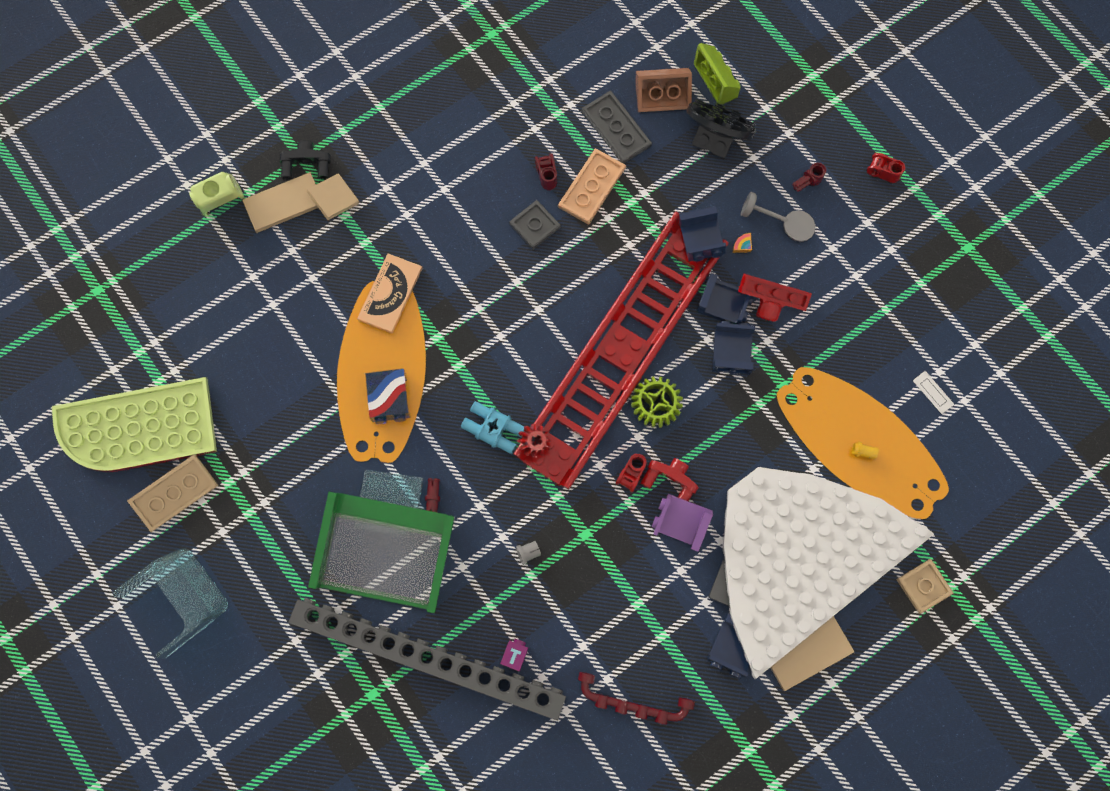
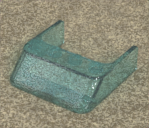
(187, 589)

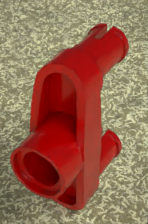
(675, 472)

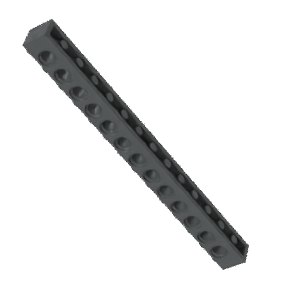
(301, 618)

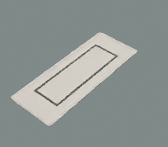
(933, 392)

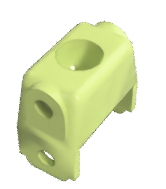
(215, 192)

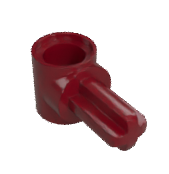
(809, 178)

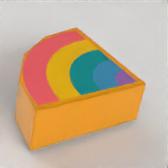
(743, 244)

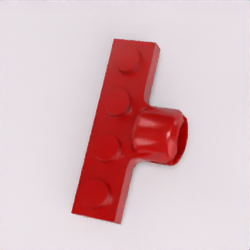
(773, 296)

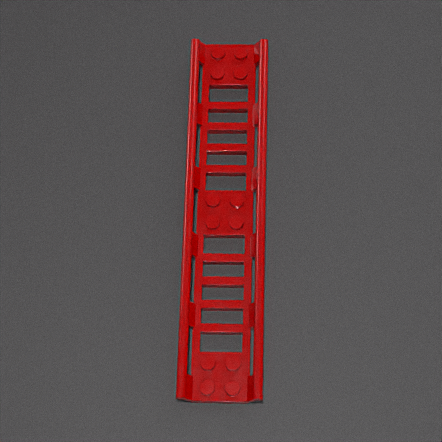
(621, 350)

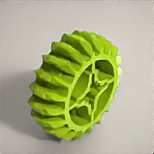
(663, 405)

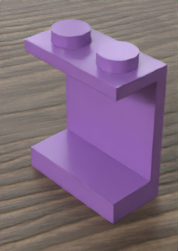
(682, 521)

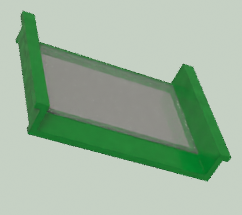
(381, 551)

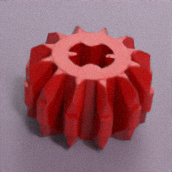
(533, 449)

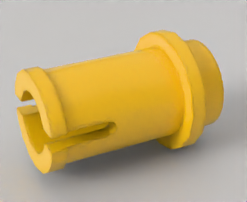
(865, 451)

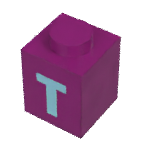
(515, 654)

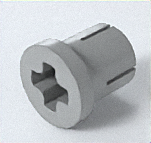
(528, 552)

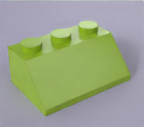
(716, 74)

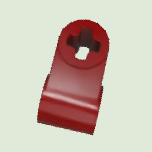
(885, 168)
(630, 475)

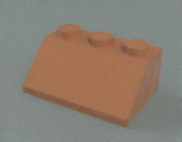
(663, 89)

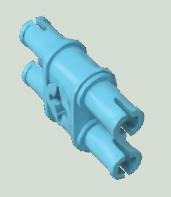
(491, 417)

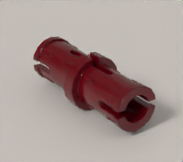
(432, 495)

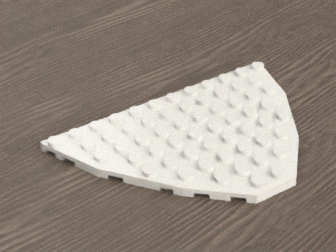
(802, 554)

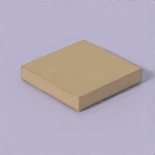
(333, 196)
(924, 586)

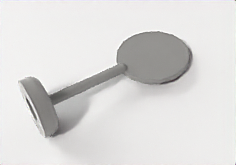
(797, 224)

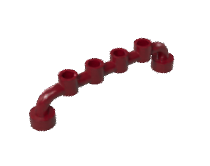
(623, 706)

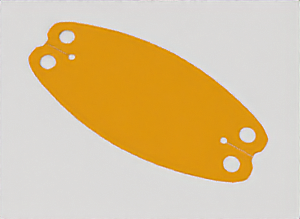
(375, 350)
(846, 416)

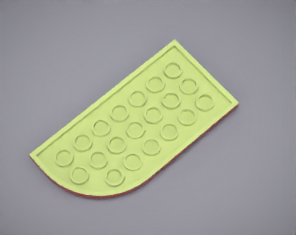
(137, 426)

